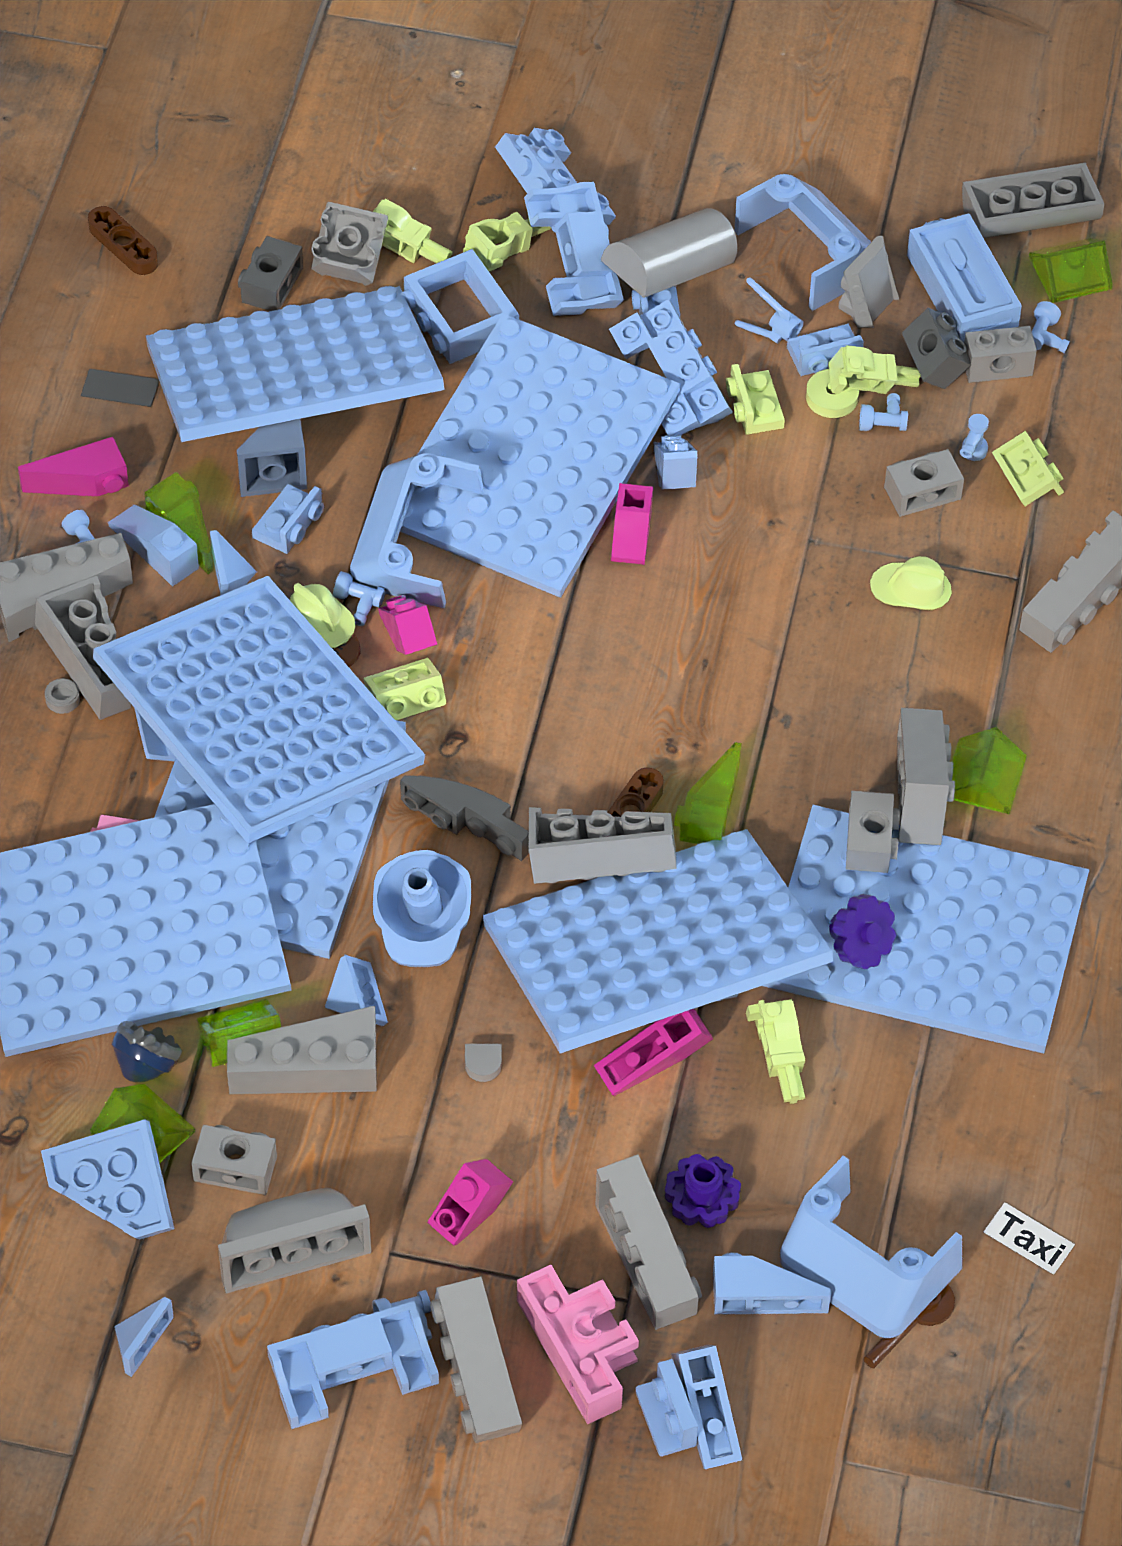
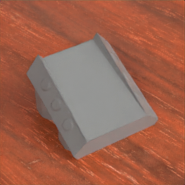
(349, 243)
(868, 285)

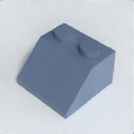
(272, 459)

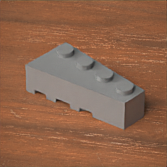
(51, 570)
(1080, 589)
(73, 625)
(923, 775)
(599, 844)
(307, 1057)
(645, 1242)
(476, 1360)

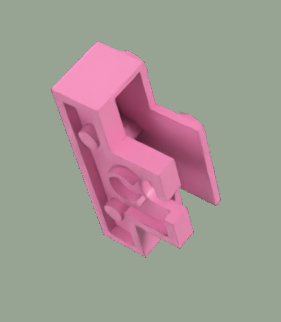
(580, 1339)

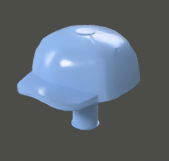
(421, 907)

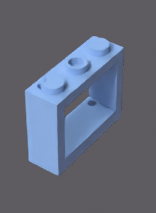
(460, 267)

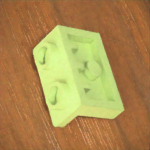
(755, 401)
(1027, 469)
(408, 688)

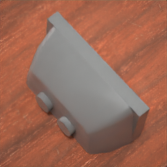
(291, 1237)

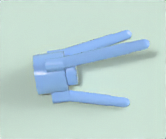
(783, 323)

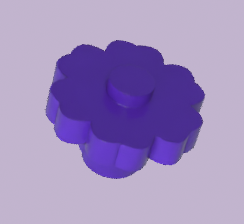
(863, 931)
(702, 1190)

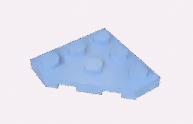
(114, 1178)

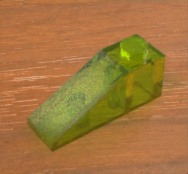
(179, 503)
(709, 800)

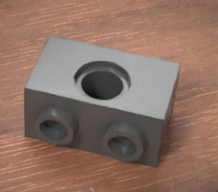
(271, 274)
(936, 348)

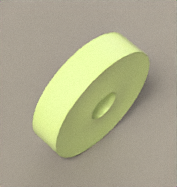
(827, 404)

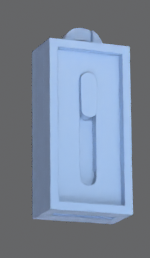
(963, 275)

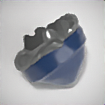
(144, 1053)

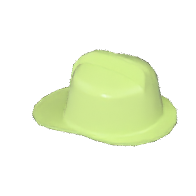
(912, 584)
(324, 613)

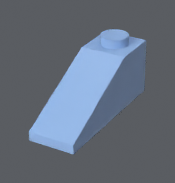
(158, 543)
(760, 1287)
(708, 1398)

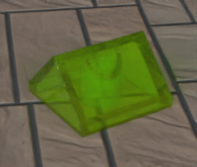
(1073, 269)
(987, 770)
(235, 1023)
(139, 1103)

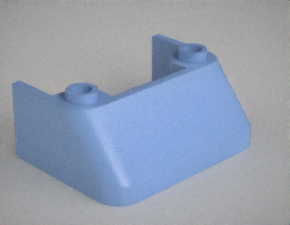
(819, 214)
(378, 557)
(862, 1283)

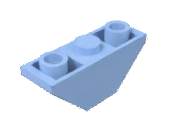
(675, 462)

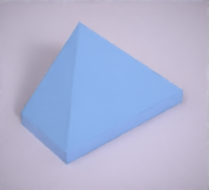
(230, 566)
(355, 988)
(141, 1332)

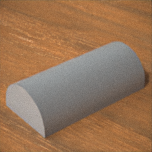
(1032, 200)
(673, 252)

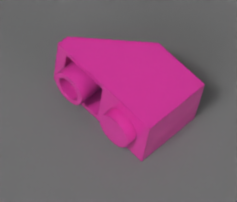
(632, 523)
(408, 624)
(469, 1200)

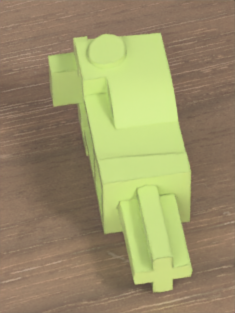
(511, 231)
(409, 236)
(868, 371)
(781, 1044)

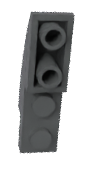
(459, 805)

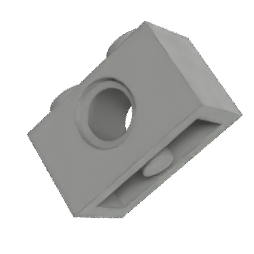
(1000, 354)
(923, 482)
(871, 813)
(247, 1173)

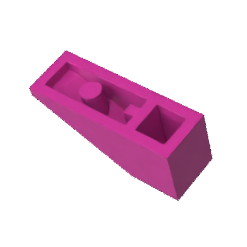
(80, 471)
(653, 1051)

